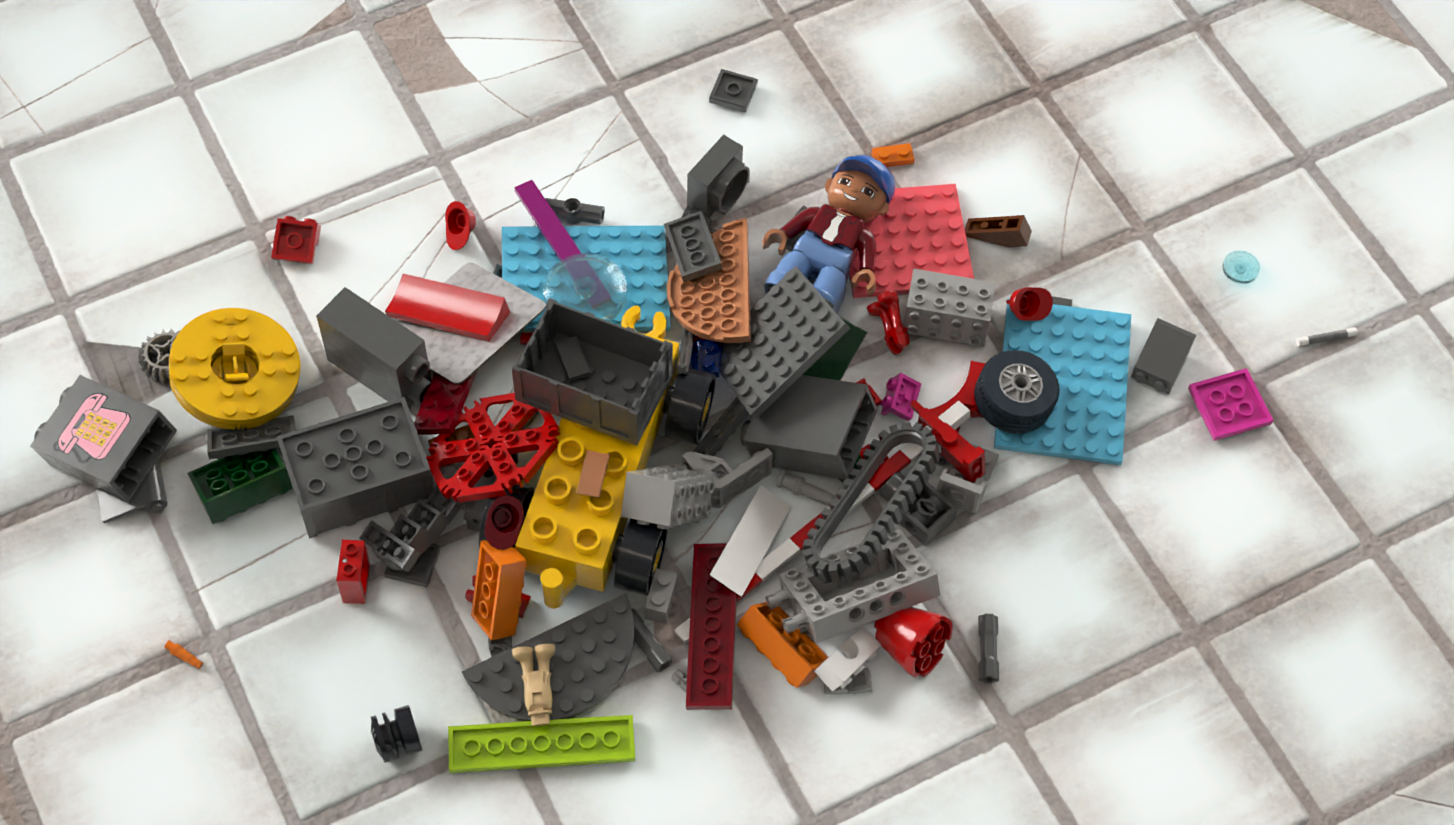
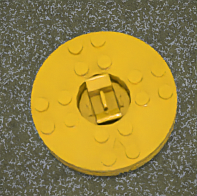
(234, 368)

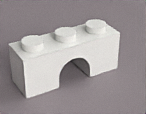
(837, 669)

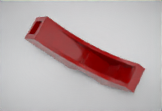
(965, 395)

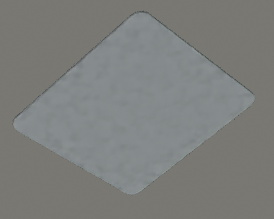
(460, 356)

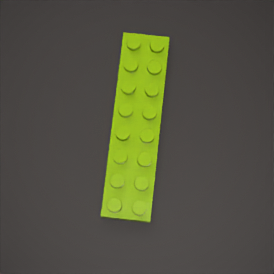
(552, 745)

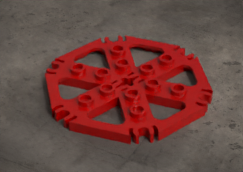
(493, 449)

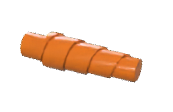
(183, 654)

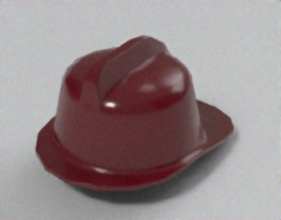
(504, 522)

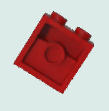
(295, 240)

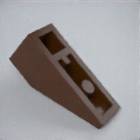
(1001, 230)

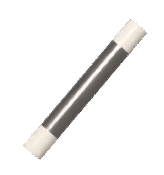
(1326, 336)

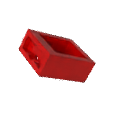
(353, 574)

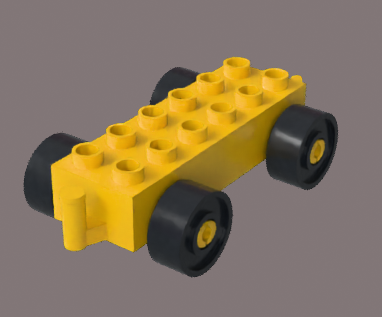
(579, 536)

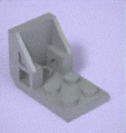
(734, 481)
(965, 493)

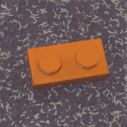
(894, 155)

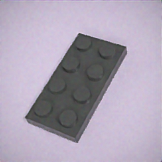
(693, 246)
(243, 441)

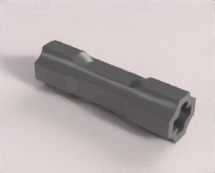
(649, 645)
(988, 648)

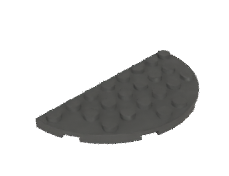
(586, 664)

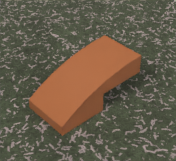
(593, 474)

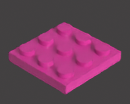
(1230, 404)

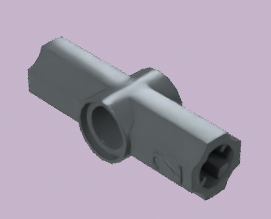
(577, 212)

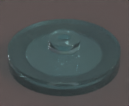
(1241, 267)

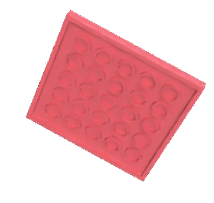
(920, 233)

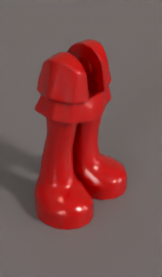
(888, 310)

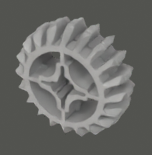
(159, 347)

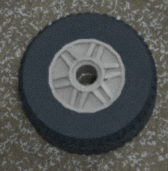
(1016, 391)

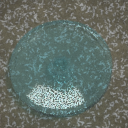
(587, 285)

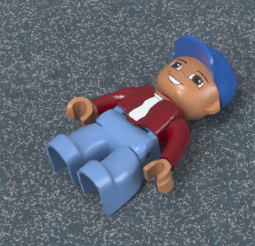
(836, 231)

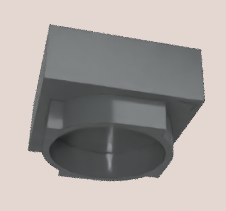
(718, 178)

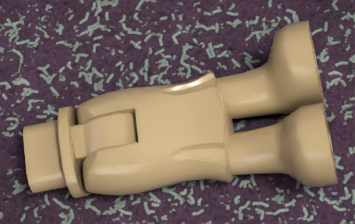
(536, 683)

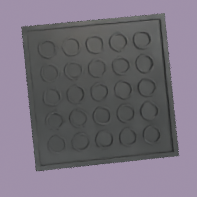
(788, 335)

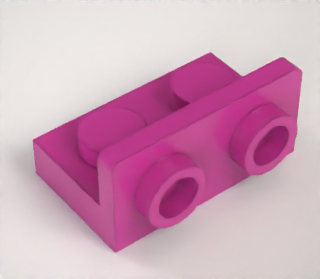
(899, 395)

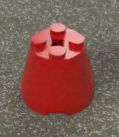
(914, 638)

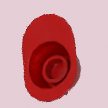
(459, 224)
(1031, 303)

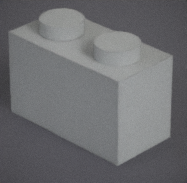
(661, 596)

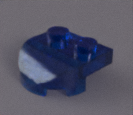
(707, 356)

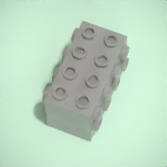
(949, 307)
(668, 496)

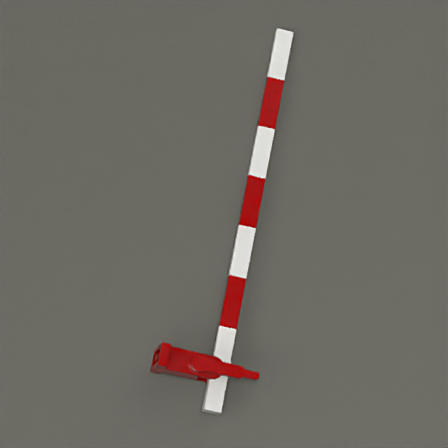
(951, 445)

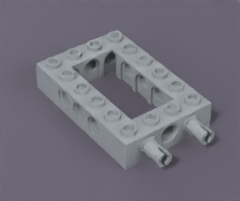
(911, 585)

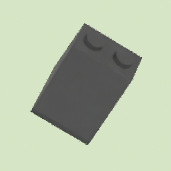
(1163, 356)

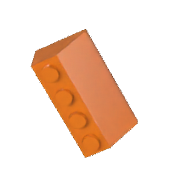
(498, 590)
(790, 652)

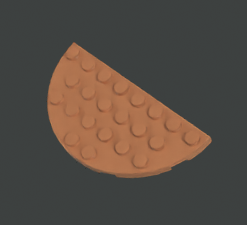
(717, 302)

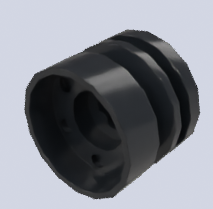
(395, 733)

